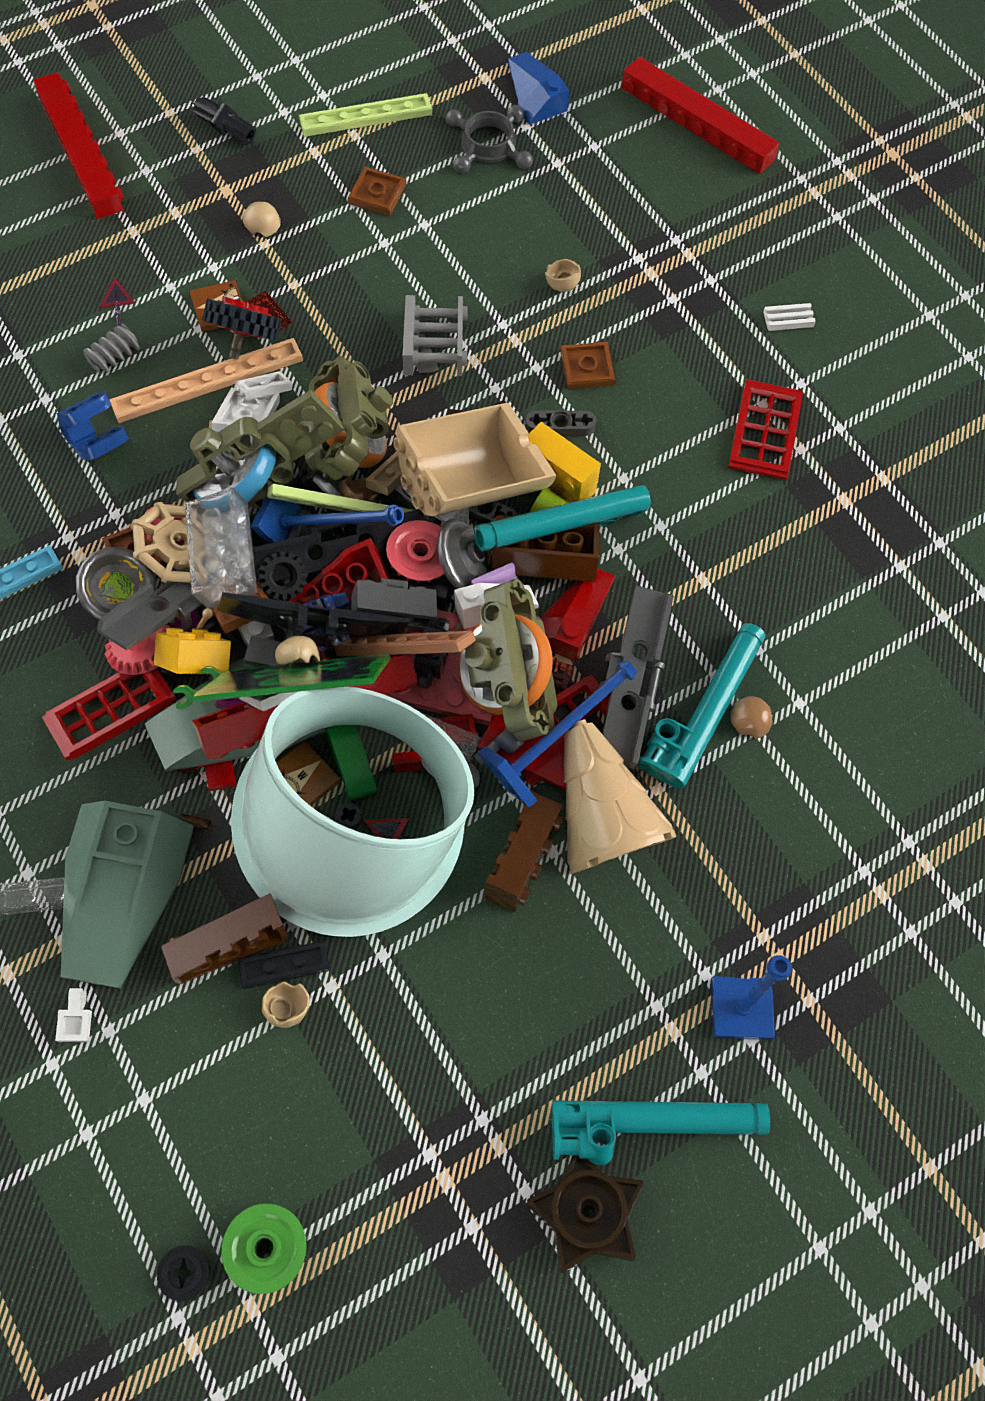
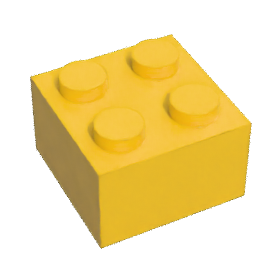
(191, 651)

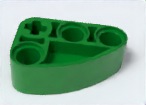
(351, 761)

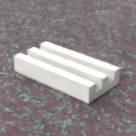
(788, 313)
(264, 385)

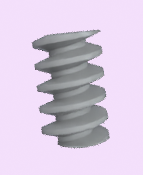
(111, 348)

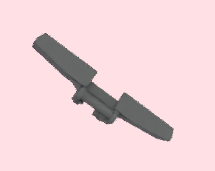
(148, 612)
(644, 627)

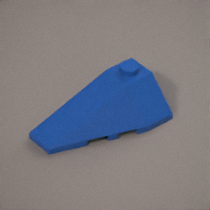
(537, 88)

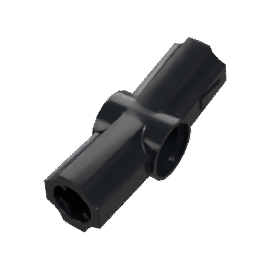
(224, 120)

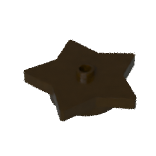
(582, 1237)

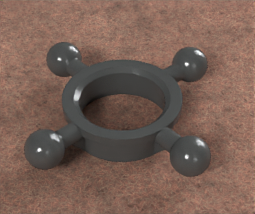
(488, 153)

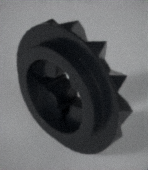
(172, 1261)

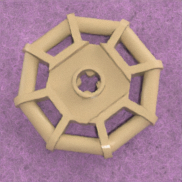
(163, 542)

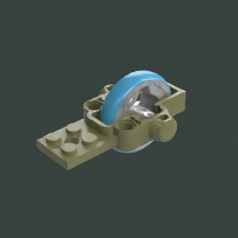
(268, 449)

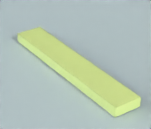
(365, 115)
(323, 500)

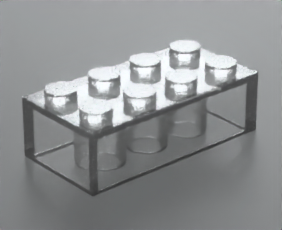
(220, 546)

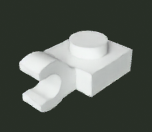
(74, 1023)

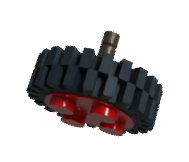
(242, 320)

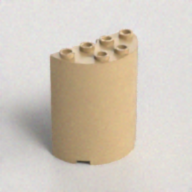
(469, 460)

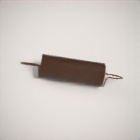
(198, 822)

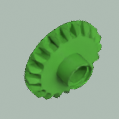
(242, 1241)

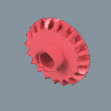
(413, 538)
(135, 660)

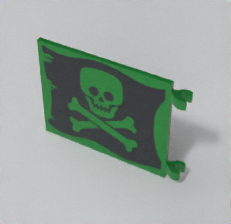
(286, 678)

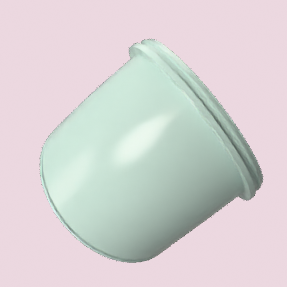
(328, 873)

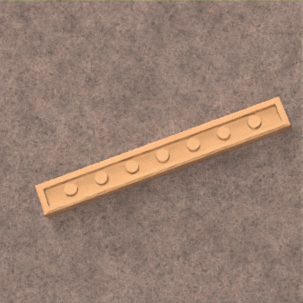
(205, 380)

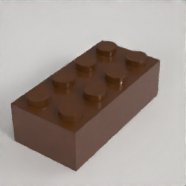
(560, 555)

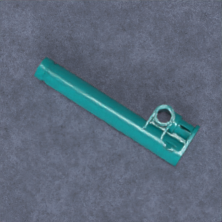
(598, 510)
(679, 755)
(584, 1123)

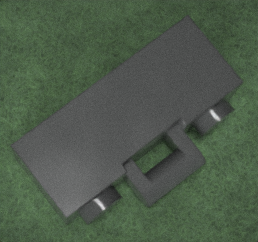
(395, 599)

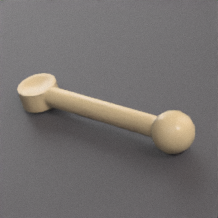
(207, 614)

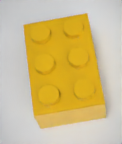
(574, 469)

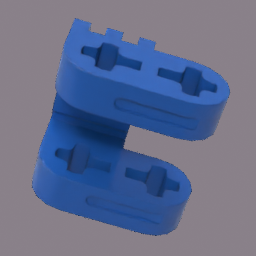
(80, 433)

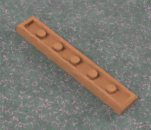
(406, 643)

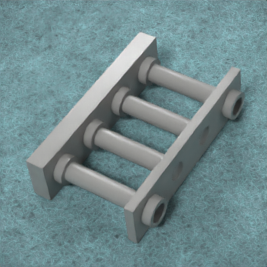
(412, 341)

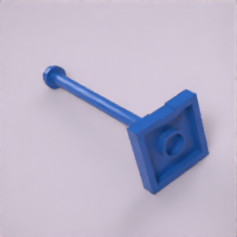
(278, 517)
(510, 774)
(745, 1006)

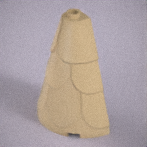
(605, 802)

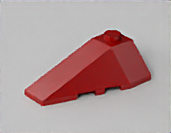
(353, 564)
(574, 614)

